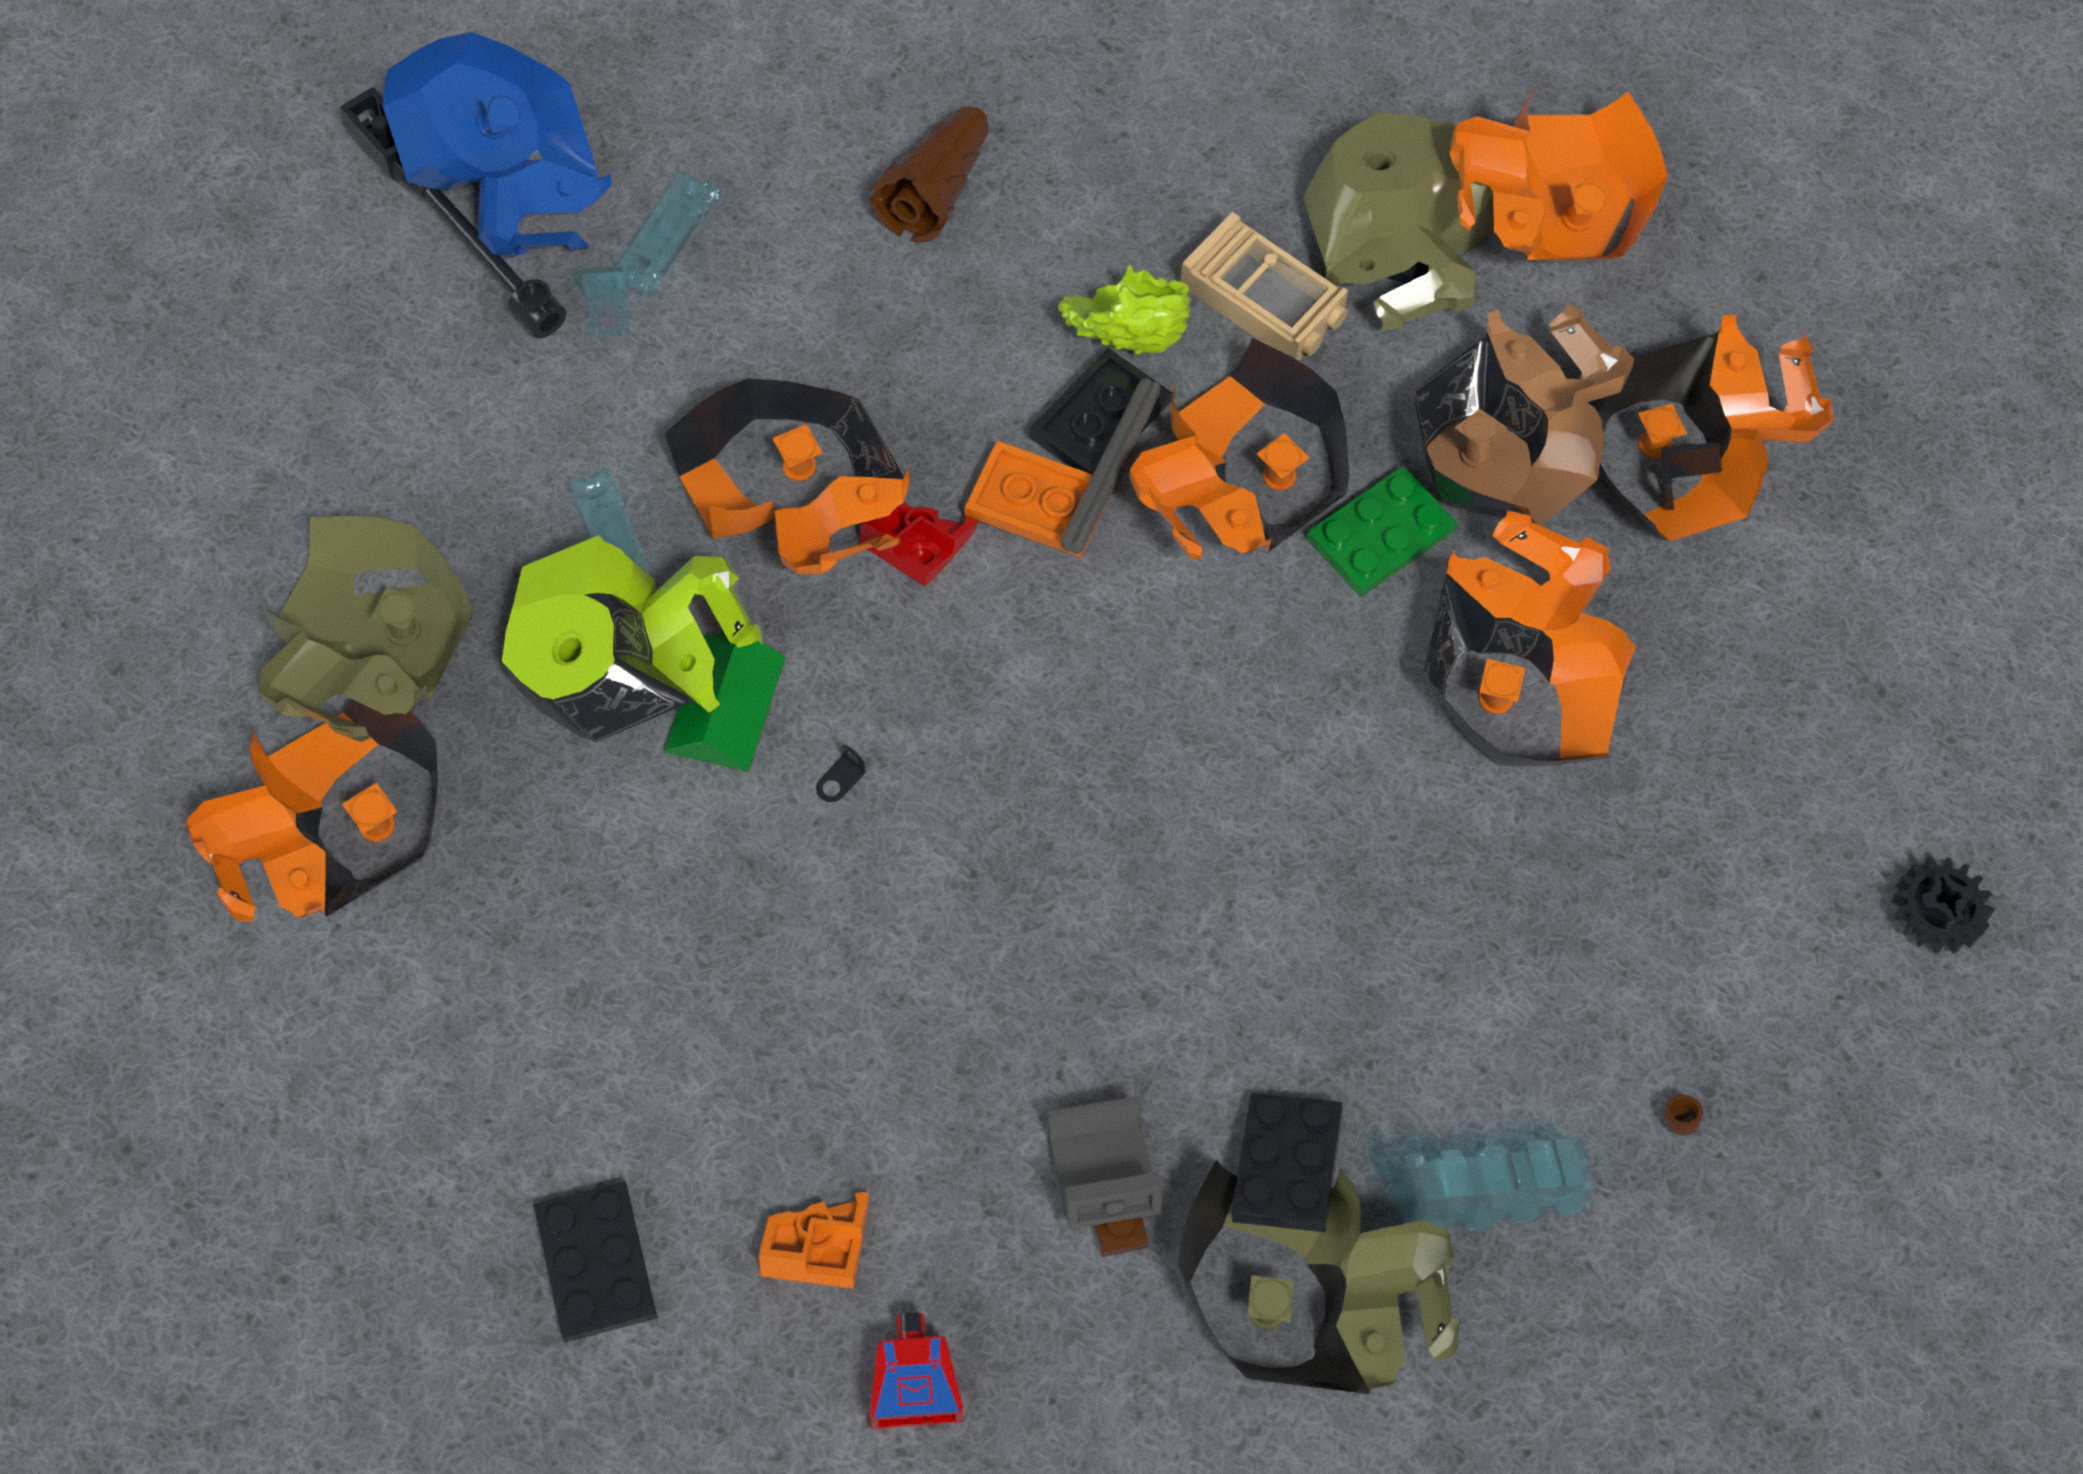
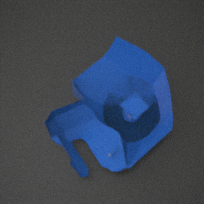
(476, 115)

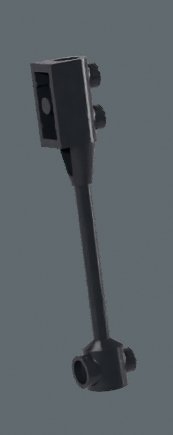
(530, 299)

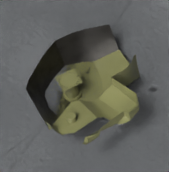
(1361, 1279)

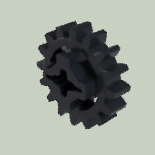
(1941, 907)

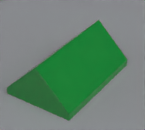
(744, 688)

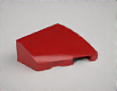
(925, 540)

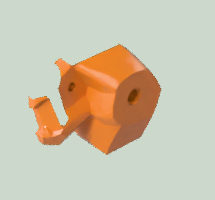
(1562, 179)

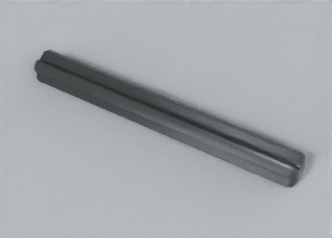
(1110, 466)

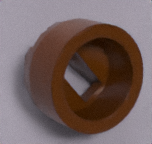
(1680, 1108)

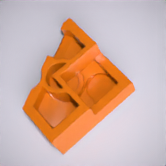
(816, 1243)

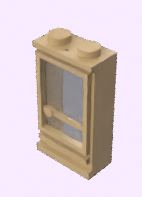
(1264, 289)

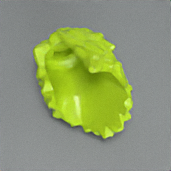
(1132, 314)

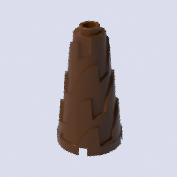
(928, 180)

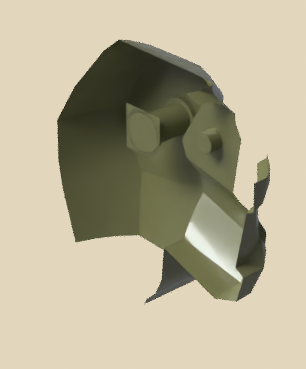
(1392, 202)
(370, 646)

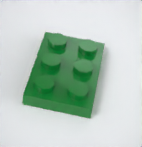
(1382, 531)

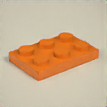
(1028, 495)

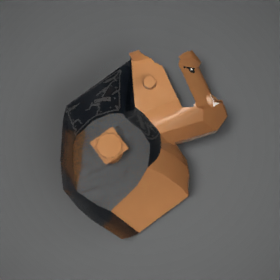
(1529, 428)

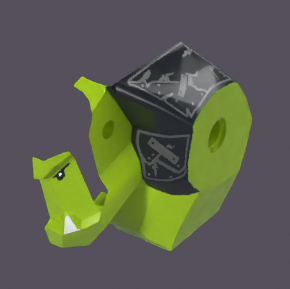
(608, 647)

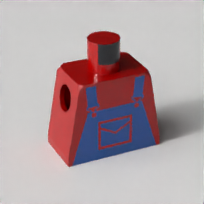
(914, 1379)

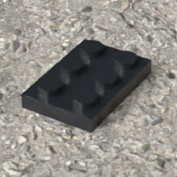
(1089, 411)
(1287, 1162)
(595, 1261)

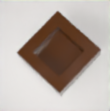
(1122, 1236)

